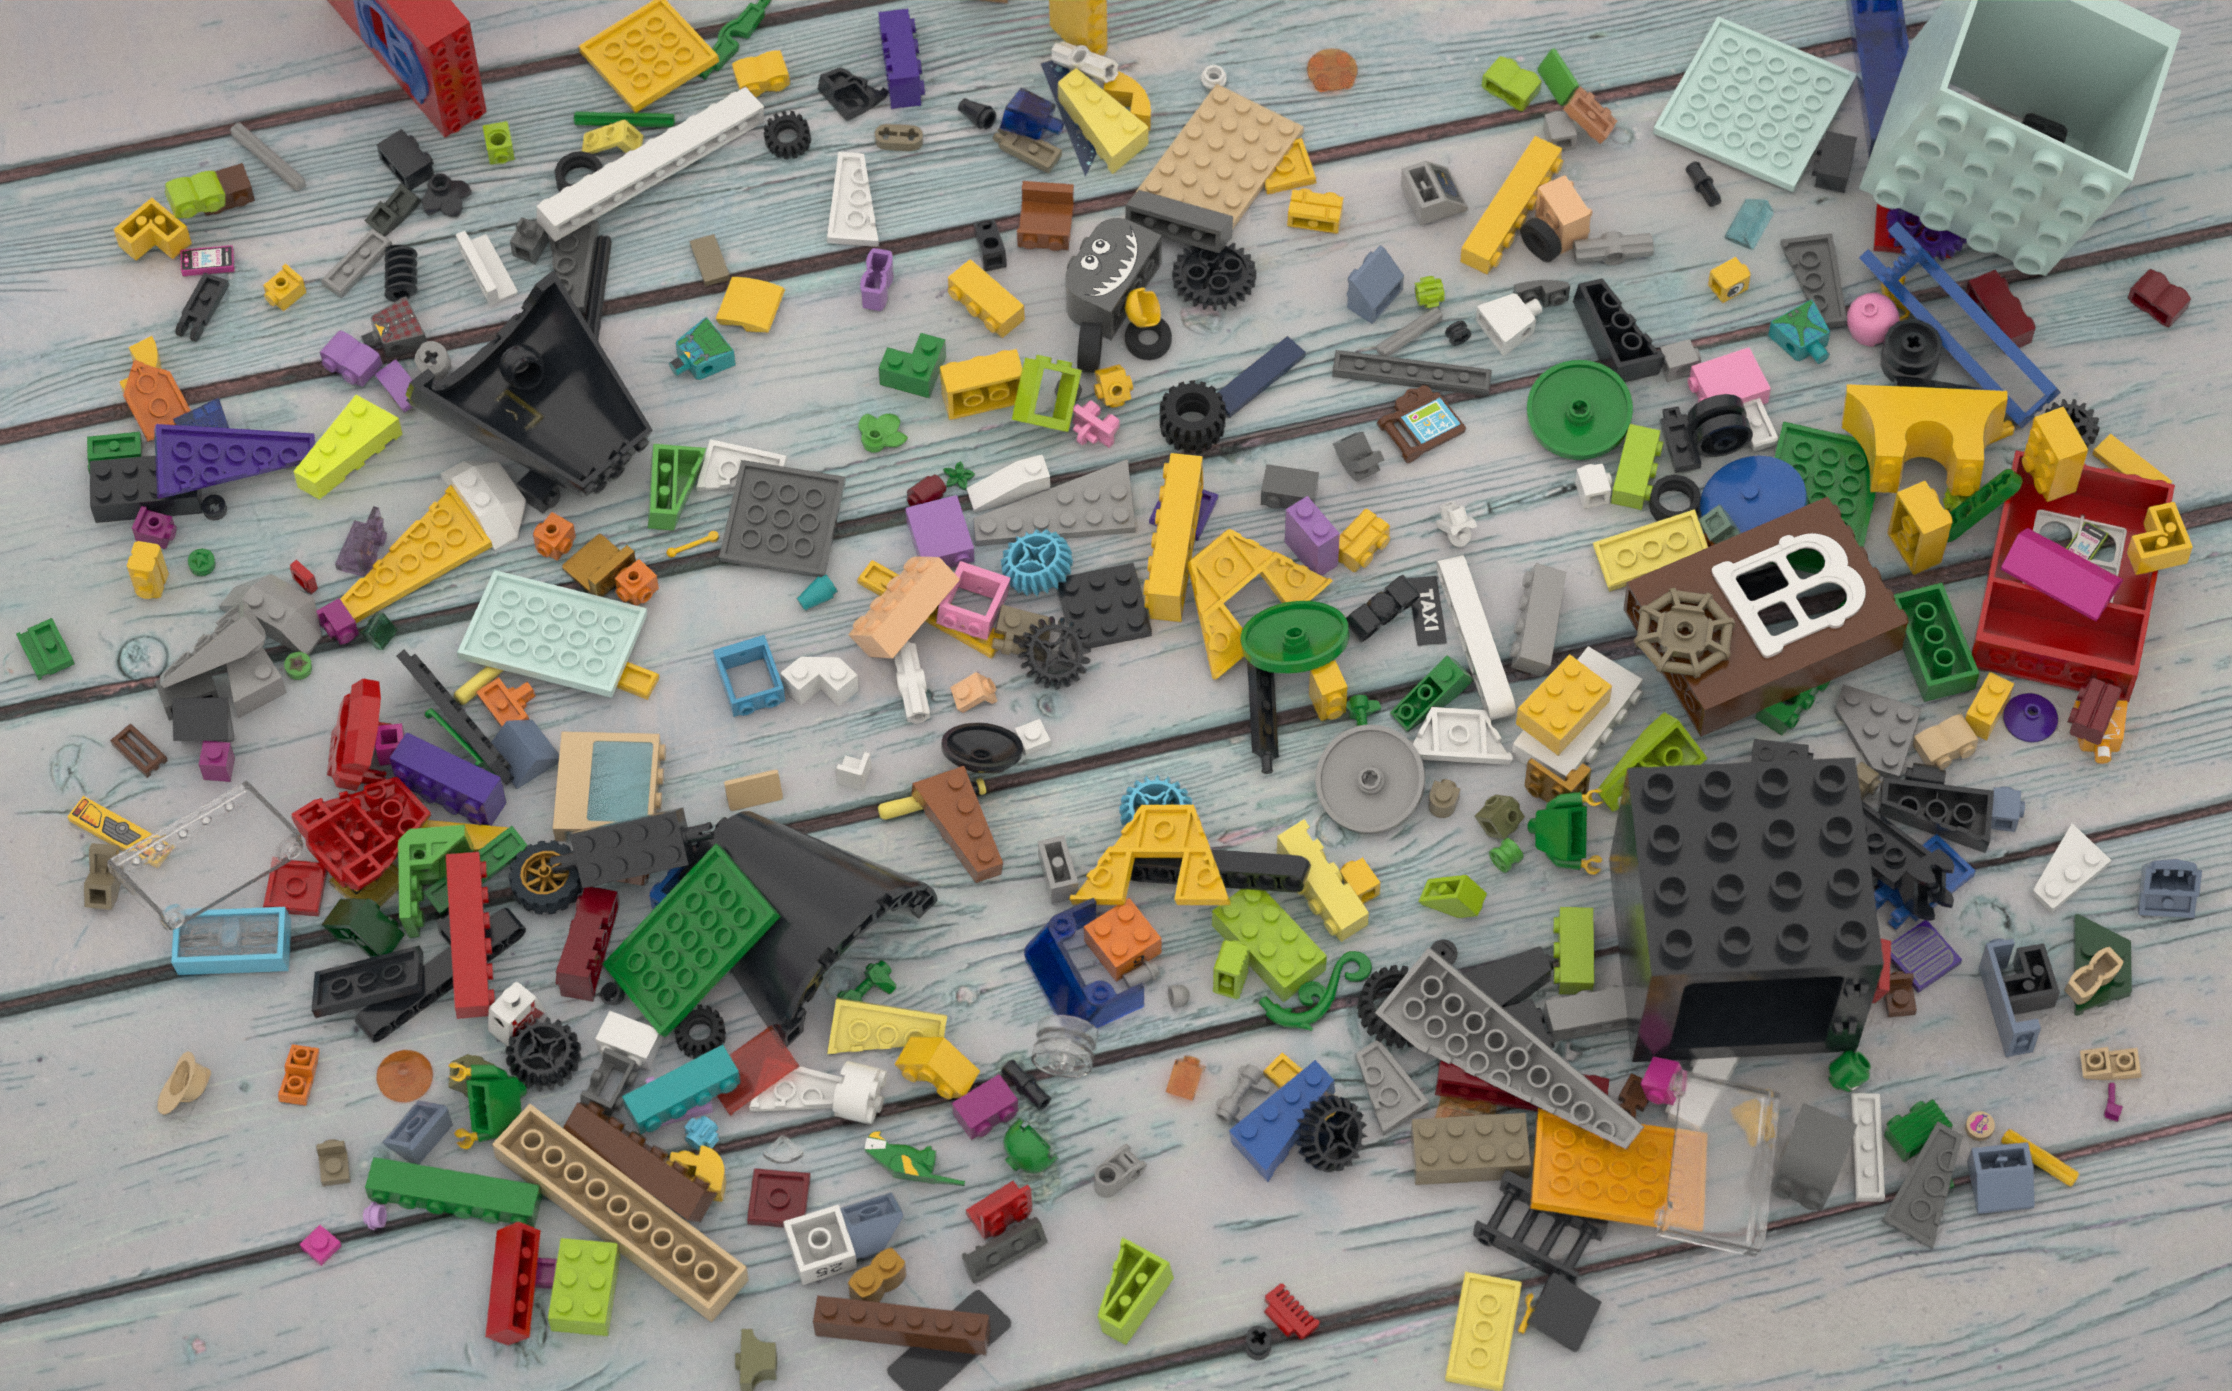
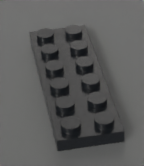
(457, 715)

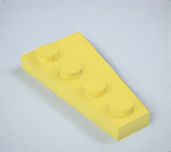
(876, 1026)

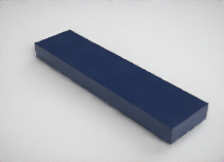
(1261, 375)

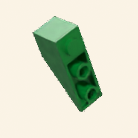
(1434, 690)

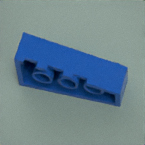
(1268, 1131)

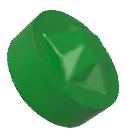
(201, 562)

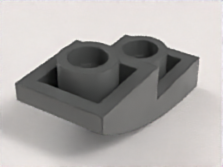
(1548, 291)

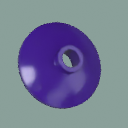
(2026, 726)

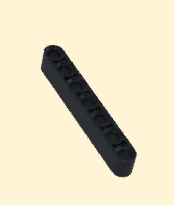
(1236, 869)
(437, 979)

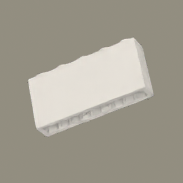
(1584, 748)

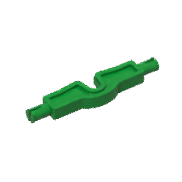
(742, 27)

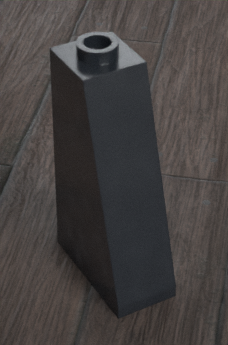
(1514, 977)

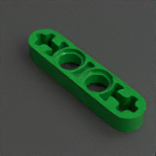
(2000, 489)

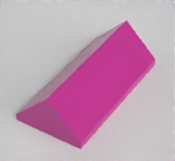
(2061, 574)

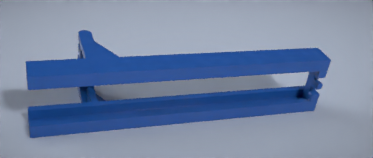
(1914, 254)

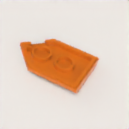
(153, 397)

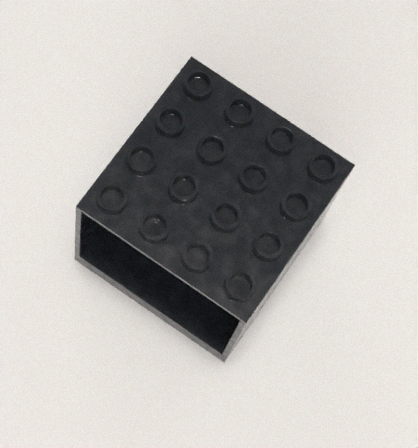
(1744, 909)

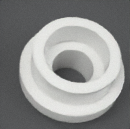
(1213, 71)

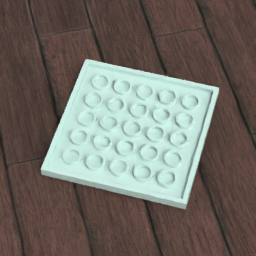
(1755, 104)

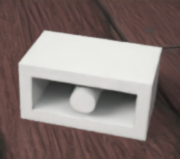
(629, 1039)

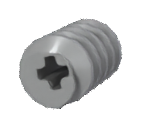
(433, 350)

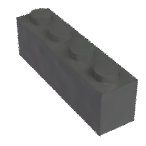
(1180, 221)

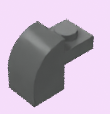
(1357, 456)

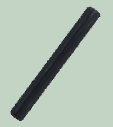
(598, 284)

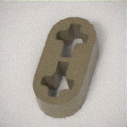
(898, 137)

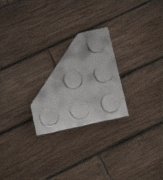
(1878, 728)

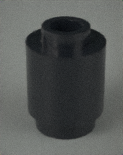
(1925, 773)

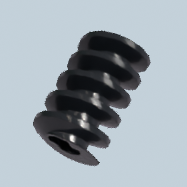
(400, 272)

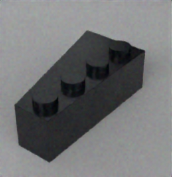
(1940, 809)

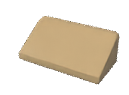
(753, 790)

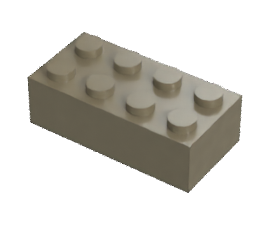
(1469, 1148)

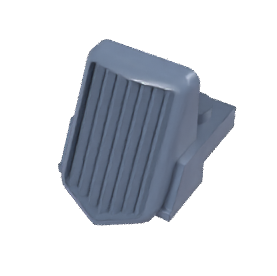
(2169, 888)

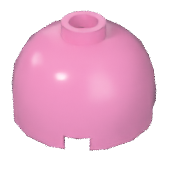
(1871, 318)

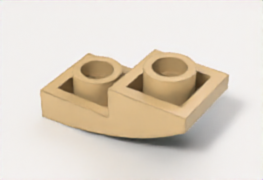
(2110, 1065)

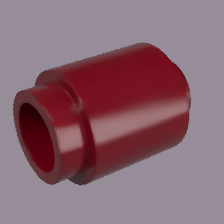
(926, 490)

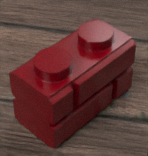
(2095, 710)

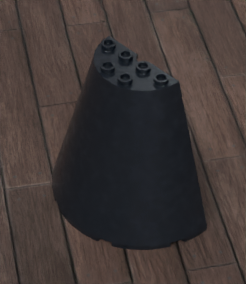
(587, 411)
(823, 904)

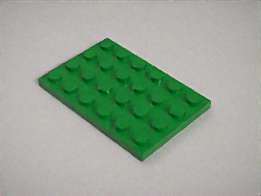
(1833, 468)
(691, 940)

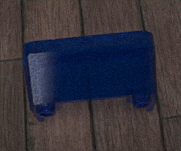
(1062, 981)

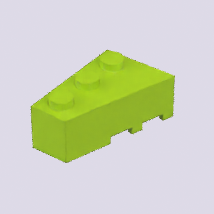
(1133, 1290)

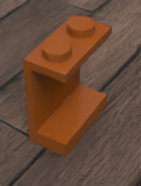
(1045, 215)

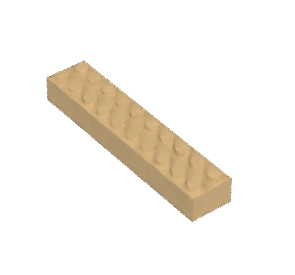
(621, 1212)

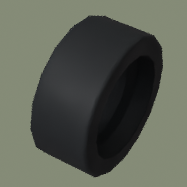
(575, 160)
(1089, 346)
(1676, 483)

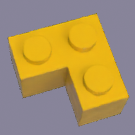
(150, 227)
(2164, 543)
(938, 1063)

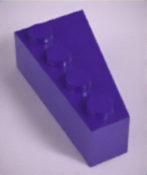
(900, 58)

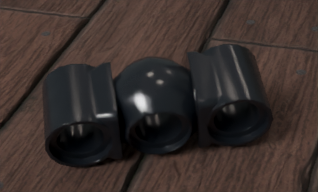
(1382, 608)

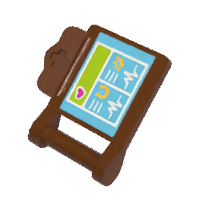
(1424, 418)

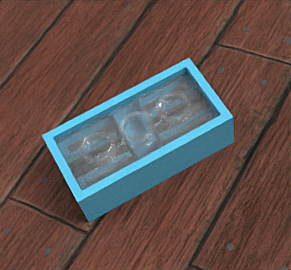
(233, 942)

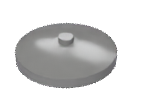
(1370, 779)

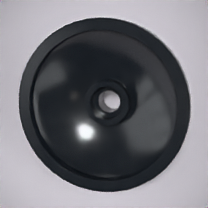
(982, 747)

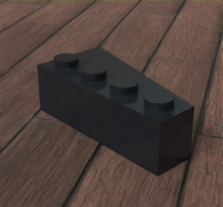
(1615, 333)

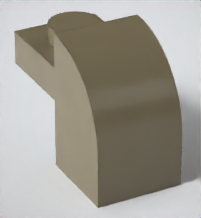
(100, 886)

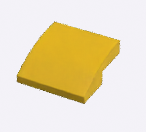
(750, 304)

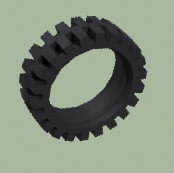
(1366, 1008)

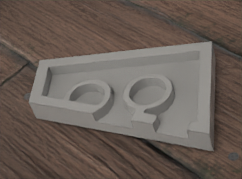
(1389, 1087)

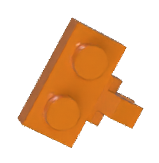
(506, 703)

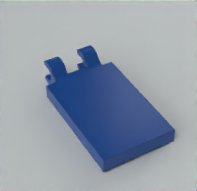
(1962, 873)

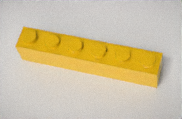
(1511, 205)

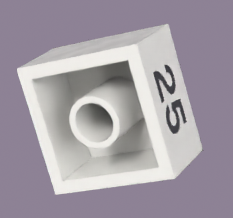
(820, 1244)

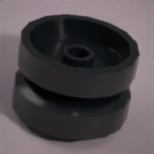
(1911, 350)
(1719, 425)

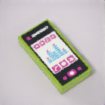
(2090, 541)

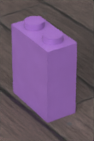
(940, 531)
(1311, 536)

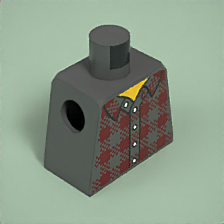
(395, 330)

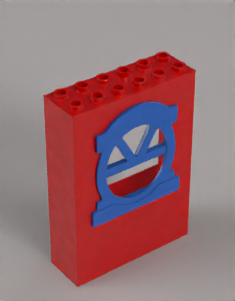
(426, 52)

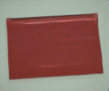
(760, 1065)

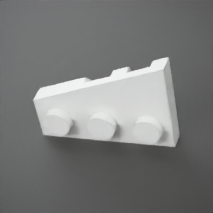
(2069, 870)

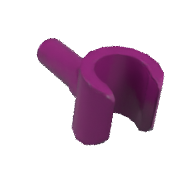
(2112, 1110)

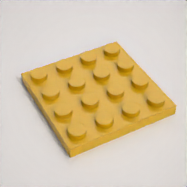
(648, 54)

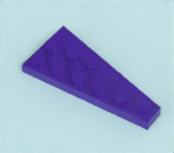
(210, 456)

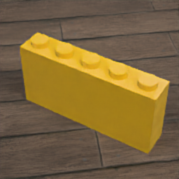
(1080, 23)

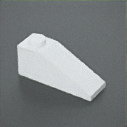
(1010, 484)

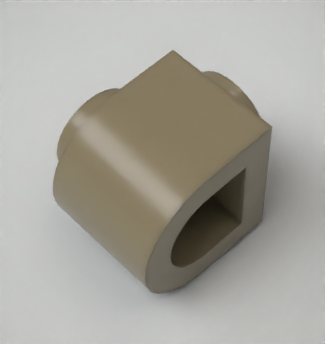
(1868, 780)
(1443, 798)

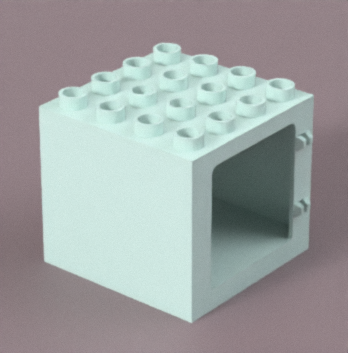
(1992, 177)

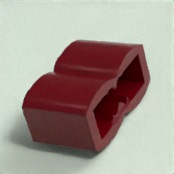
(2159, 297)

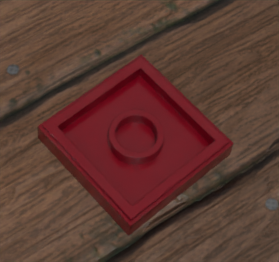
(777, 1196)

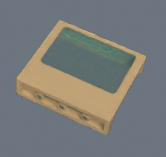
(606, 779)

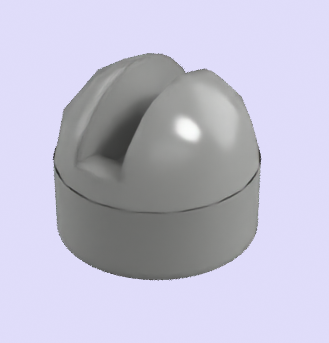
(1178, 995)

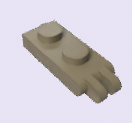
(1032, 151)

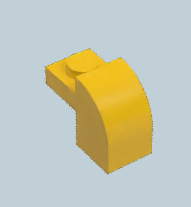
(707, 1165)

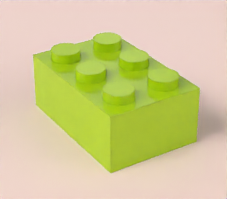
(584, 1287)

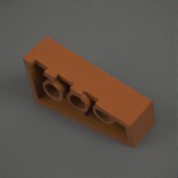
(956, 813)

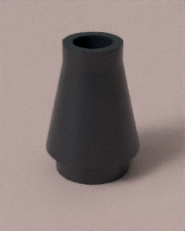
(979, 114)

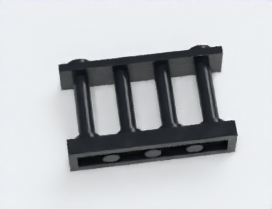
(1520, 1189)

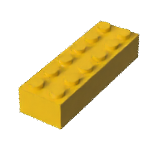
(1174, 537)

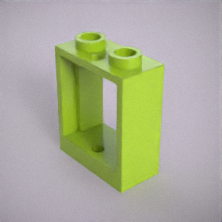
(1029, 390)

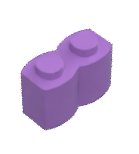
(877, 279)
(350, 358)

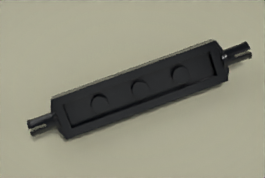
(1263, 716)

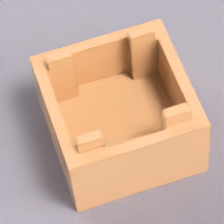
(1563, 211)

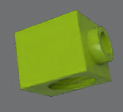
(495, 135)

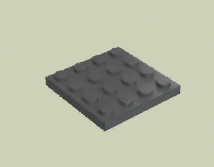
(782, 519)

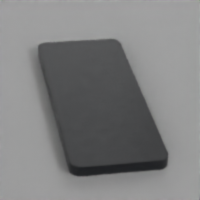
(931, 1368)

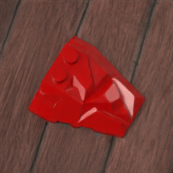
(360, 831)

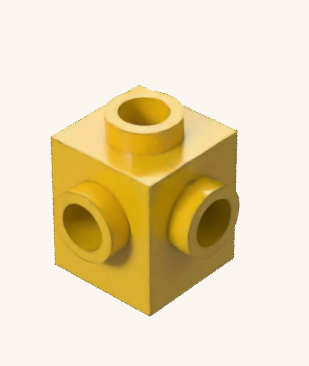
(1113, 386)

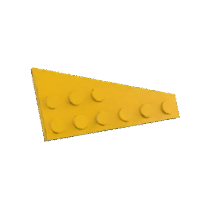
(424, 552)

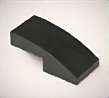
(394, 211)

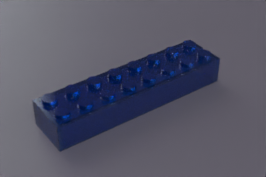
(1879, 54)

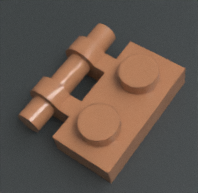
(1590, 115)

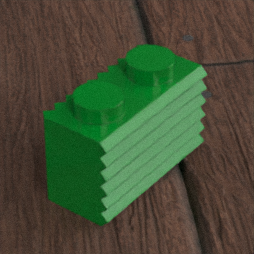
(1911, 1131)

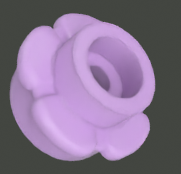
(375, 1216)

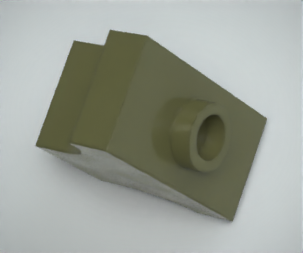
(756, 1361)

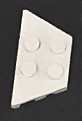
(1460, 737)

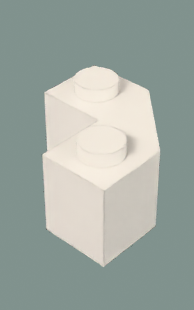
(813, 674)

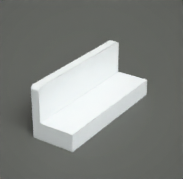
(486, 268)

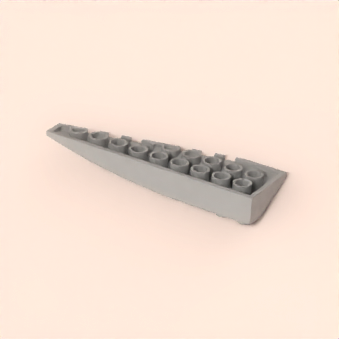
(1464, 1026)

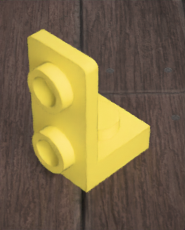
(616, 134)

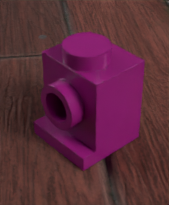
(154, 528)
(337, 621)

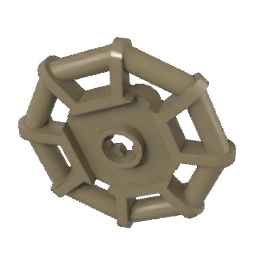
(1682, 646)

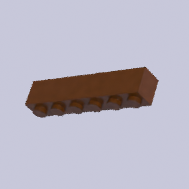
(640, 1162)
(901, 1325)

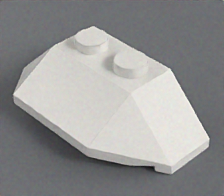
(490, 499)

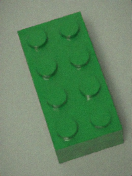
(1936, 644)

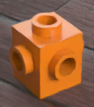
(554, 536)
(636, 583)

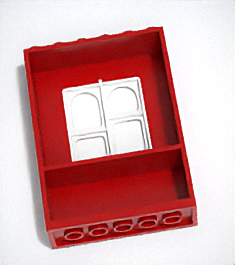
(2044, 640)

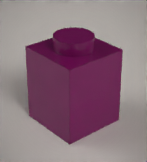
(216, 761)

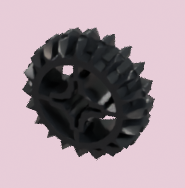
(1065, 658)
(559, 1040)
(1321, 1136)

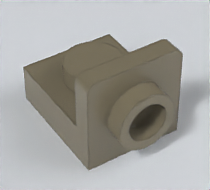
(333, 1162)

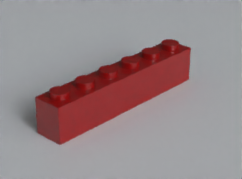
(468, 935)

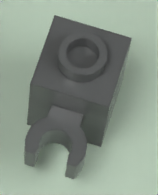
(529, 240)

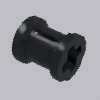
(1255, 1350)

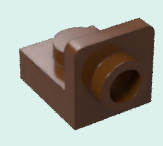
(1900, 998)

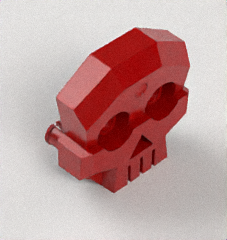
(355, 737)

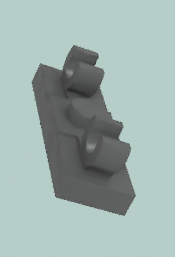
(1004, 1249)

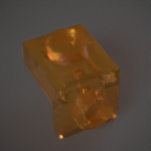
(1185, 1077)

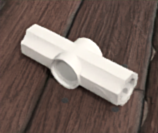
(1085, 61)
(912, 684)

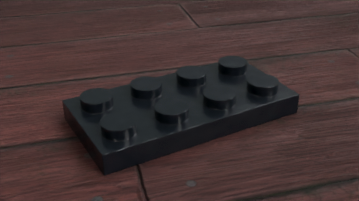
(367, 981)

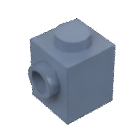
(2007, 809)

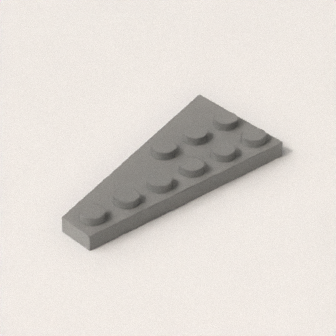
(1079, 508)

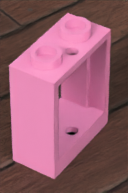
(980, 582)

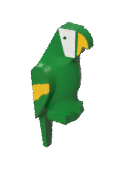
(906, 1161)

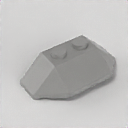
(281, 610)

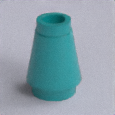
(817, 592)

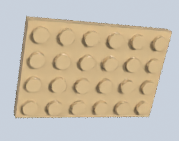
(1223, 154)

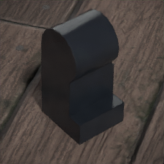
(990, 245)

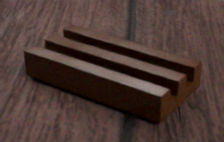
(152, 764)

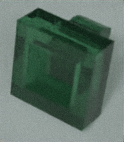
(379, 630)

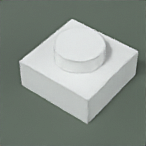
(1033, 736)

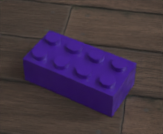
(448, 780)

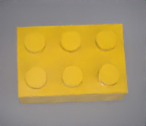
(980, 383)
(2054, 454)
(1919, 527)
(1563, 704)

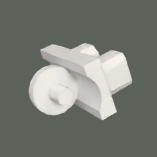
(1455, 523)

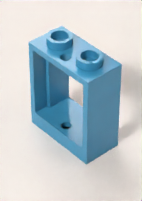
(744, 653)

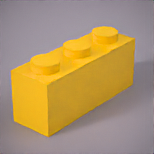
(985, 298)

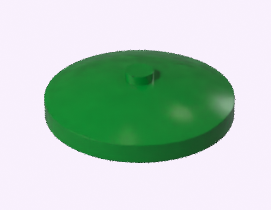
(1579, 409)
(1294, 637)

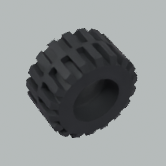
(1189, 434)

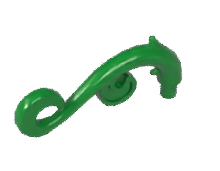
(1314, 989)

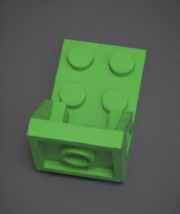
(425, 850)

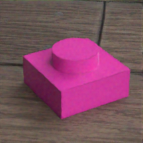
(320, 1245)

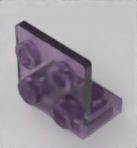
(362, 545)

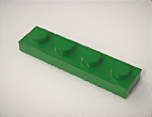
(496, 853)

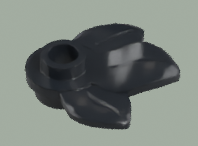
(446, 198)

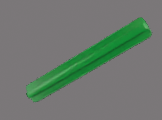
(634, 119)

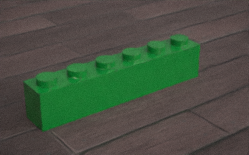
(453, 1192)

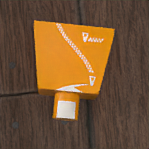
(2112, 738)

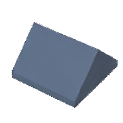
(525, 750)
(419, 1131)

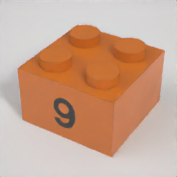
(1122, 939)

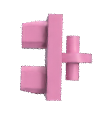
(1092, 428)

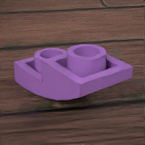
(396, 382)

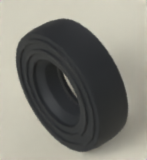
(1541, 239)
(1152, 351)

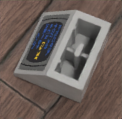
(1431, 192)

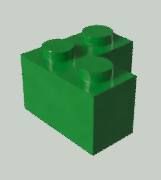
(916, 371)

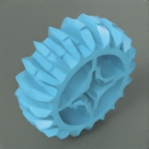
(1037, 562)
(1151, 793)

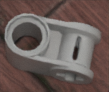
(1121, 1167)

